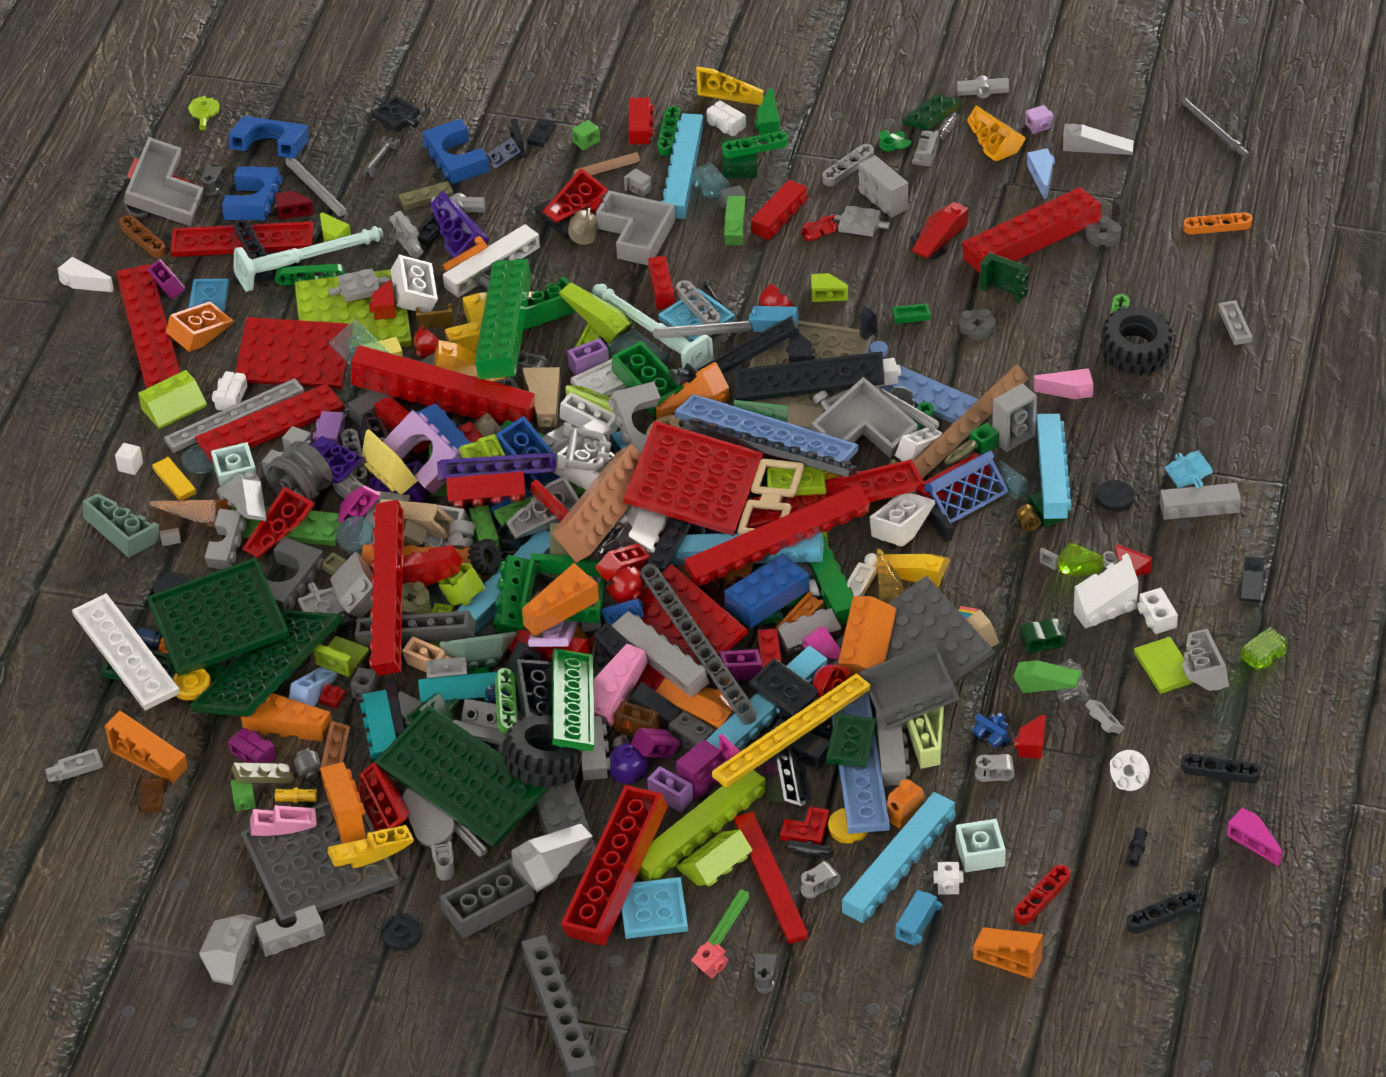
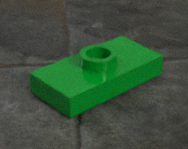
(911, 313)

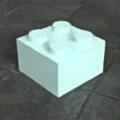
(232, 461)
(980, 845)

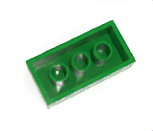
(641, 366)

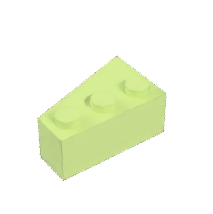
(926, 737)

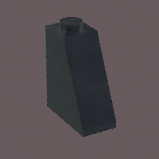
(648, 698)

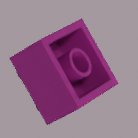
(698, 765)

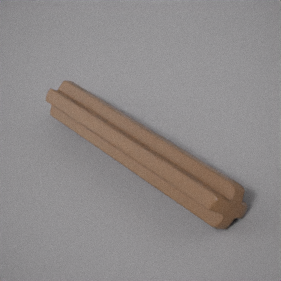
(611, 164)

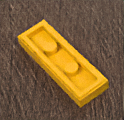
(174, 479)

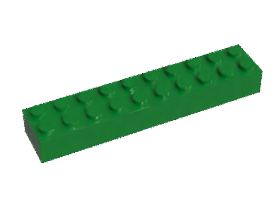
(503, 319)

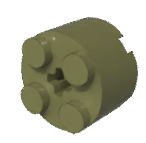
(415, 599)

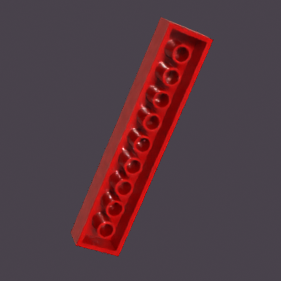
(439, 386)

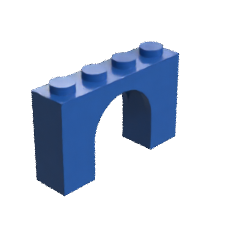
(290, 136)
(454, 167)
(254, 206)

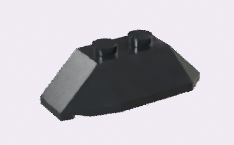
(786, 779)

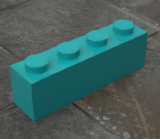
(458, 687)
(378, 721)

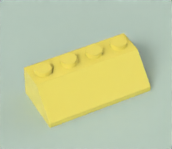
(386, 464)

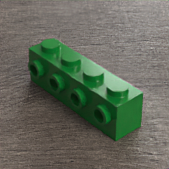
(511, 590)

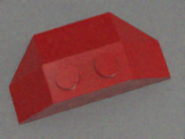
(381, 799)

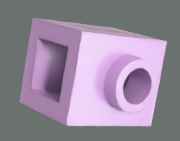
(1039, 119)

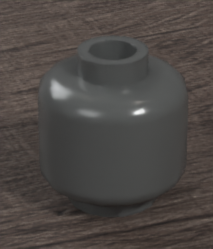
(307, 764)

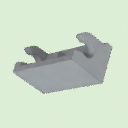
(926, 149)
(446, 667)

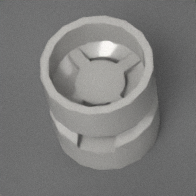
(461, 533)

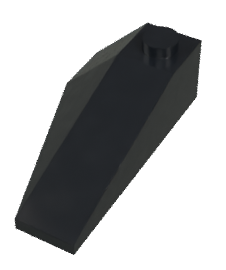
(533, 686)

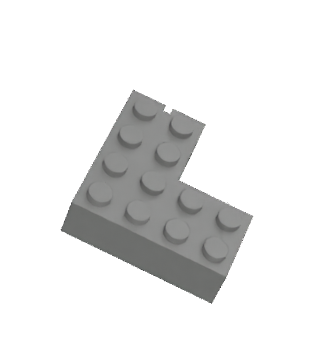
(157, 190)
(639, 221)
(866, 413)

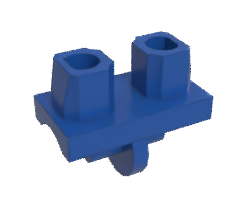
(997, 735)

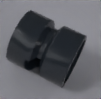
(507, 542)

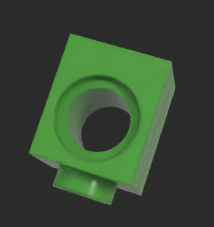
(585, 135)
(243, 795)

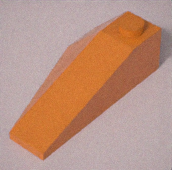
(708, 384)
(706, 705)

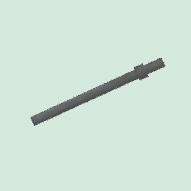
(1235, 145)

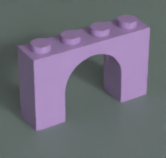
(413, 431)

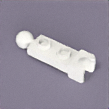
(863, 575)

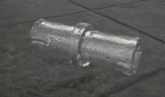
(948, 124)

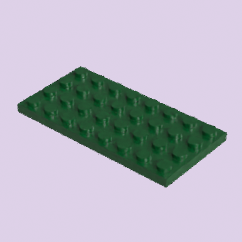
(261, 671)
(459, 776)

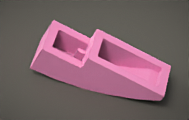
(282, 820)

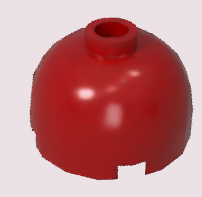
(771, 297)
(425, 342)
(627, 585)
(829, 677)

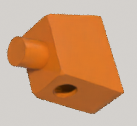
(904, 803)

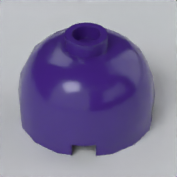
(627, 764)

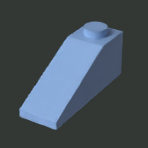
(1041, 167)
(310, 687)

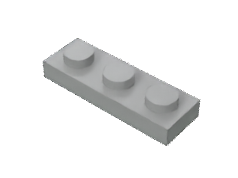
(1235, 322)

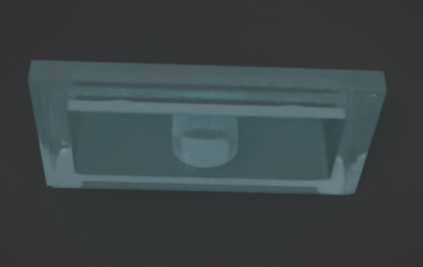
(1014, 481)

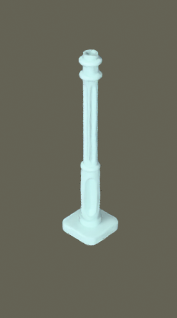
(246, 268)
(695, 353)

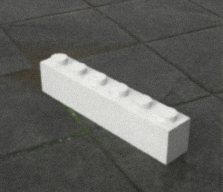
(511, 247)

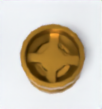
(1028, 517)

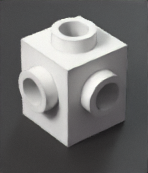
(948, 877)

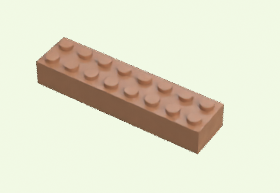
(598, 507)

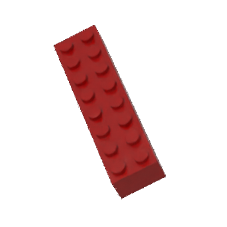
(1034, 228)
(614, 865)

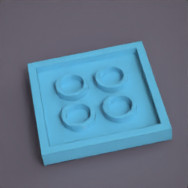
(681, 315)
(654, 908)

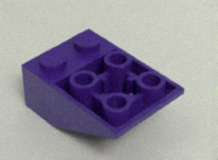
(340, 459)

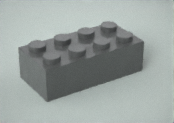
(486, 899)

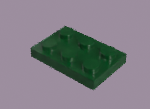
(932, 112)
(851, 740)

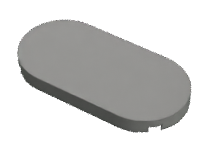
(428, 821)

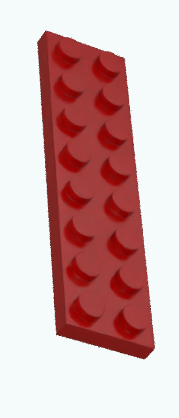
(223, 240)
(272, 421)

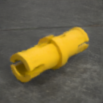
(295, 795)

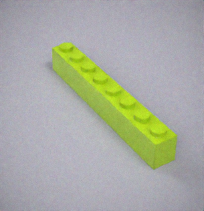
(700, 825)

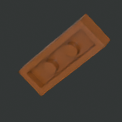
(335, 744)

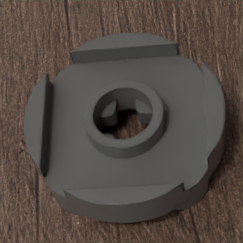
(1110, 238)
(968, 323)

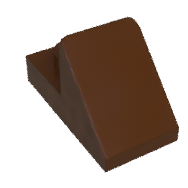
(152, 794)

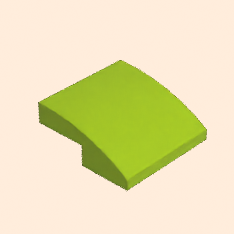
(484, 447)

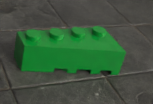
(547, 305)

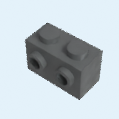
(480, 713)
(689, 730)

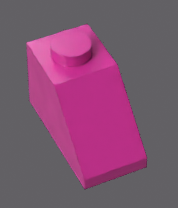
(822, 642)

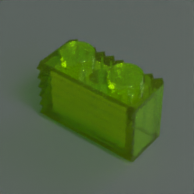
(1264, 649)

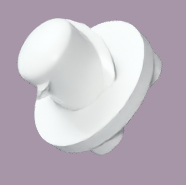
(1129, 770)

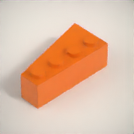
(560, 600)
(289, 718)
(144, 748)
(344, 802)

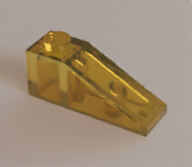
(888, 581)

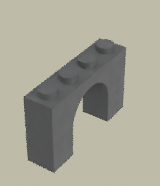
(302, 558)

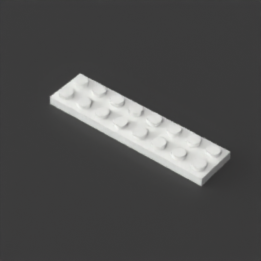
(126, 652)

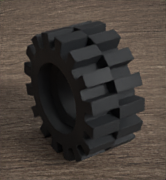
(477, 558)

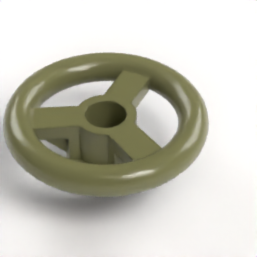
(960, 453)

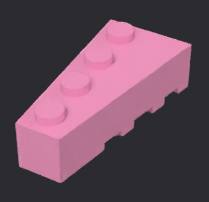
(617, 681)

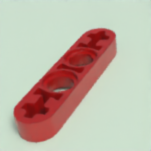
(1045, 896)

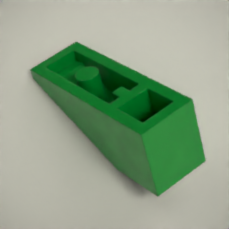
(767, 115)

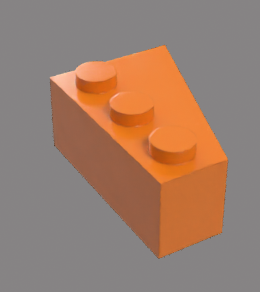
(1009, 950)

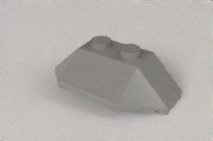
(228, 946)

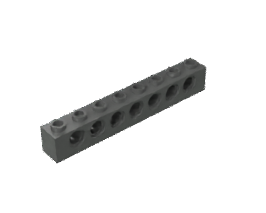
(558, 1008)

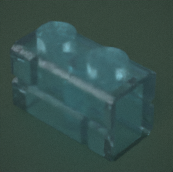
(710, 180)

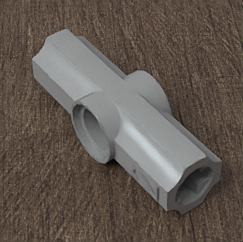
(982, 86)
(468, 204)

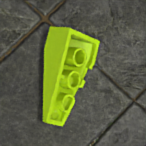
(600, 315)

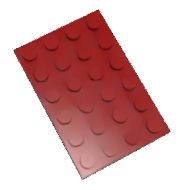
(290, 349)

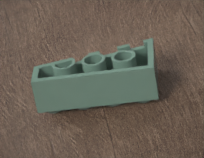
(119, 525)

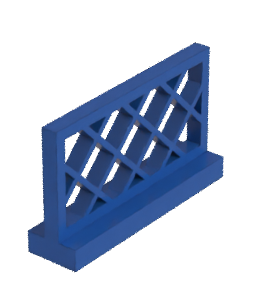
(963, 472)

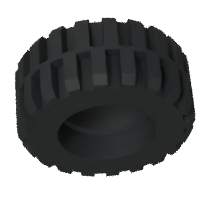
(1141, 323)
(533, 757)

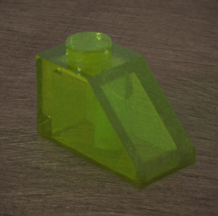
(1079, 561)

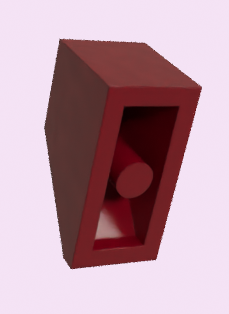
(293, 205)

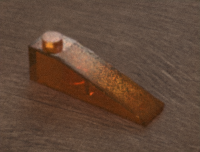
(196, 510)

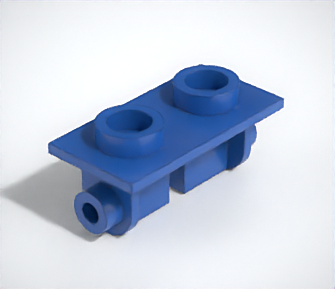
(616, 611)

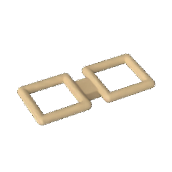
(771, 497)

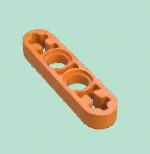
(1243, 222)

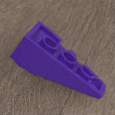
(455, 225)

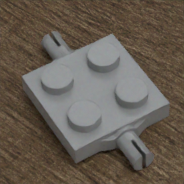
(860, 221)
(406, 234)
(358, 285)
(320, 601)

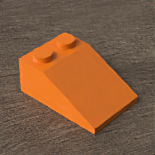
(197, 325)

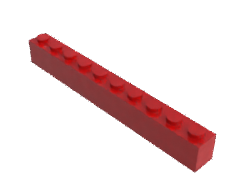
(777, 535)
(387, 588)

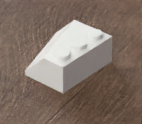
(587, 452)
(645, 527)
(1107, 594)

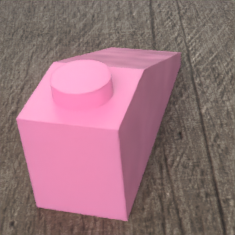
(1066, 384)

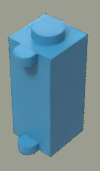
(767, 316)
(916, 917)

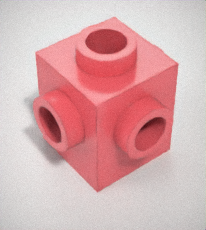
(710, 959)

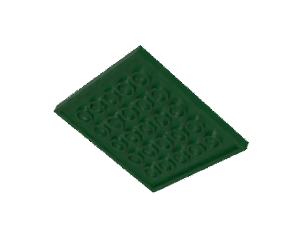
(217, 617)

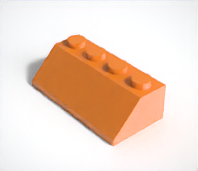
(866, 634)

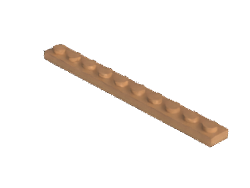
(967, 422)

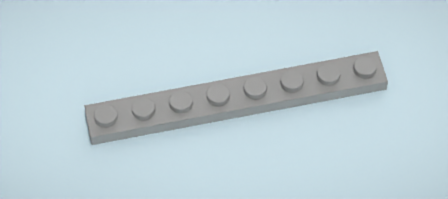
(186, 436)

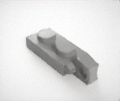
(74, 766)

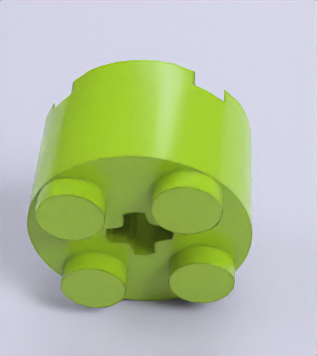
(462, 586)

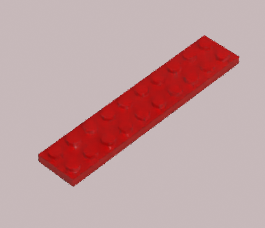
(147, 325)
(876, 484)

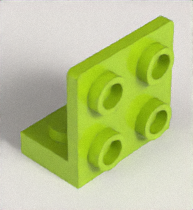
(340, 656)

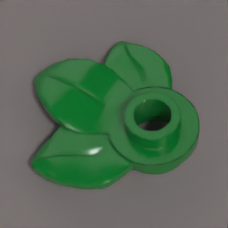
(893, 141)

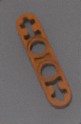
(139, 238)

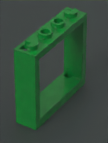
(557, 565)

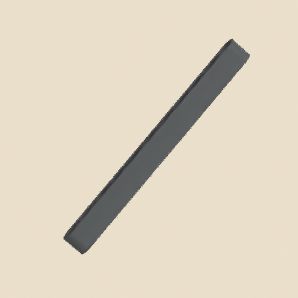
(656, 582)

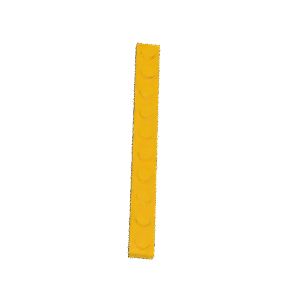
(790, 730)

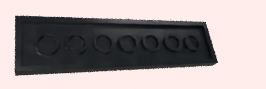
(808, 376)

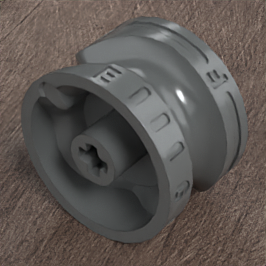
(300, 470)

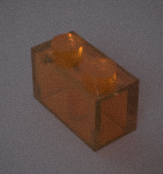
(631, 717)

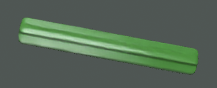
(729, 917)

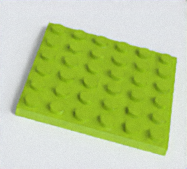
(317, 305)

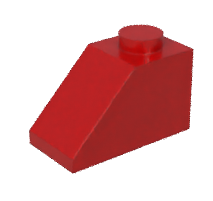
(383, 302)
(1031, 739)

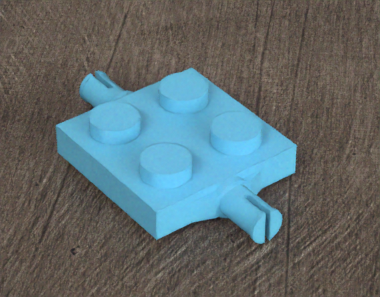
(1188, 469)

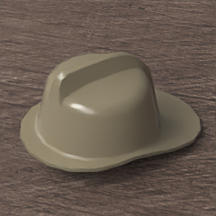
(583, 227)

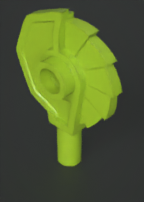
(203, 109)

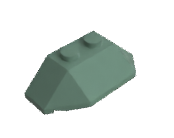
(480, 650)

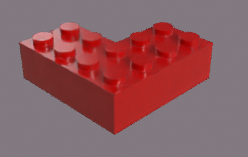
(481, 489)

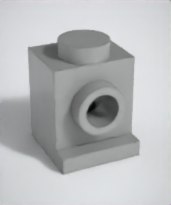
(638, 183)

